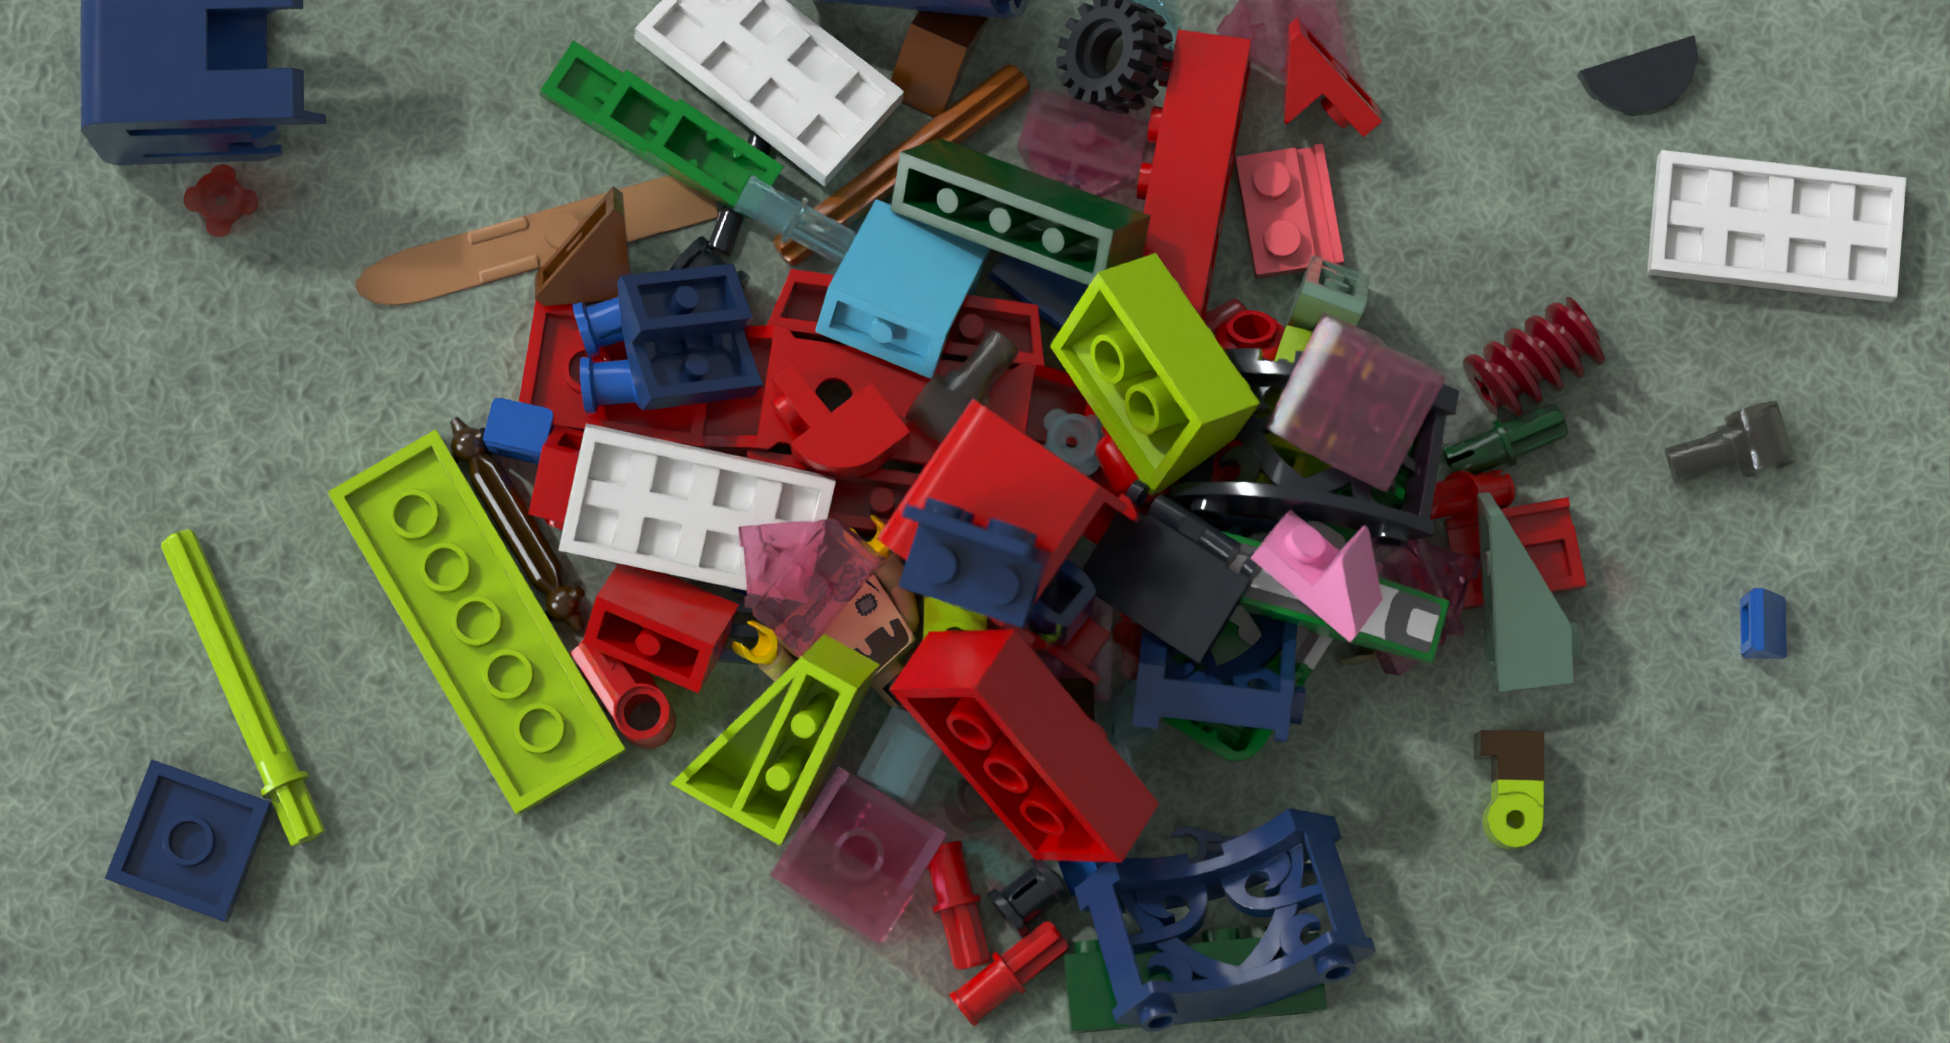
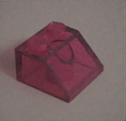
(858, 857)

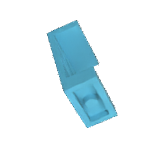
(900, 289)

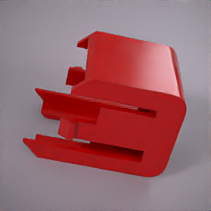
(1014, 479)

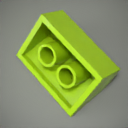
(1152, 371)

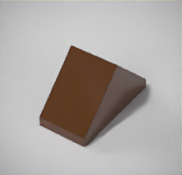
(935, 58)
(589, 259)

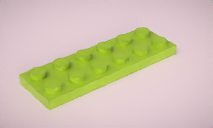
(476, 622)

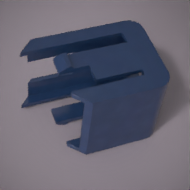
(185, 81)

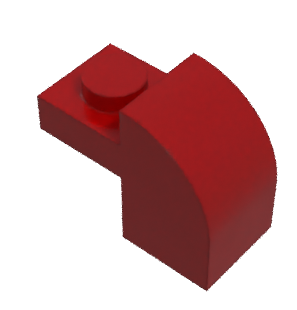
(840, 442)

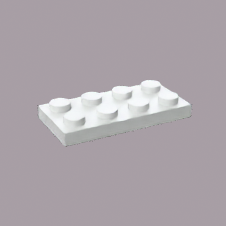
(775, 76)
(1776, 226)
(679, 504)

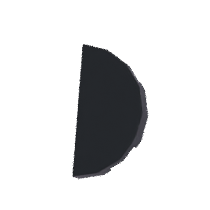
(1643, 80)

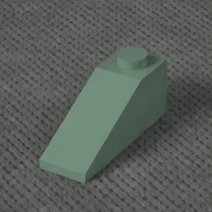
(1330, 290)
(1524, 626)

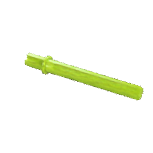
(243, 688)

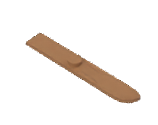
(523, 243)

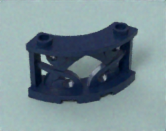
(1256, 694)
(1268, 853)

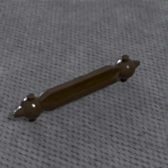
(517, 526)

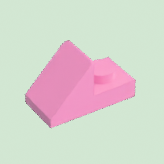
(1331, 582)

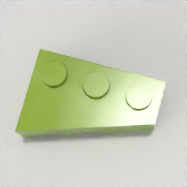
(782, 746)

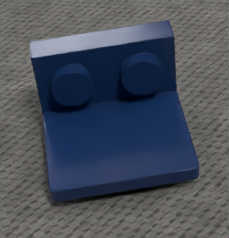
(973, 567)

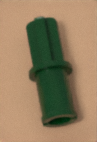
(1507, 441)

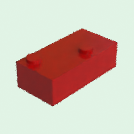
(1025, 745)

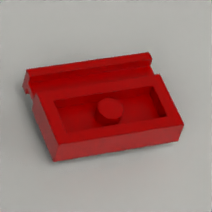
(1545, 534)

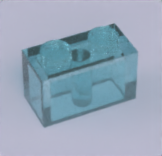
(902, 760)

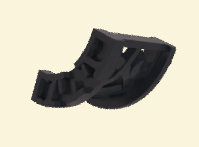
(1314, 496)

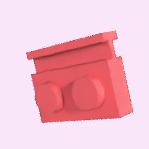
(1288, 210)

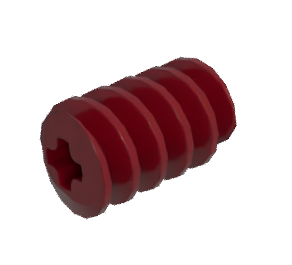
(1534, 357)

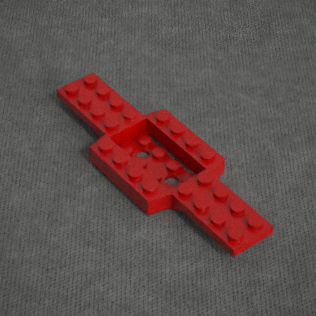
(753, 427)

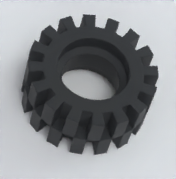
(1138, 64)

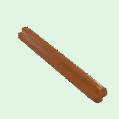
(879, 179)

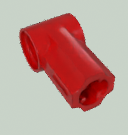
(622, 690)

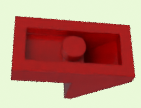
(1316, 71)

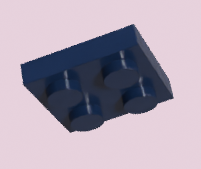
(189, 841)

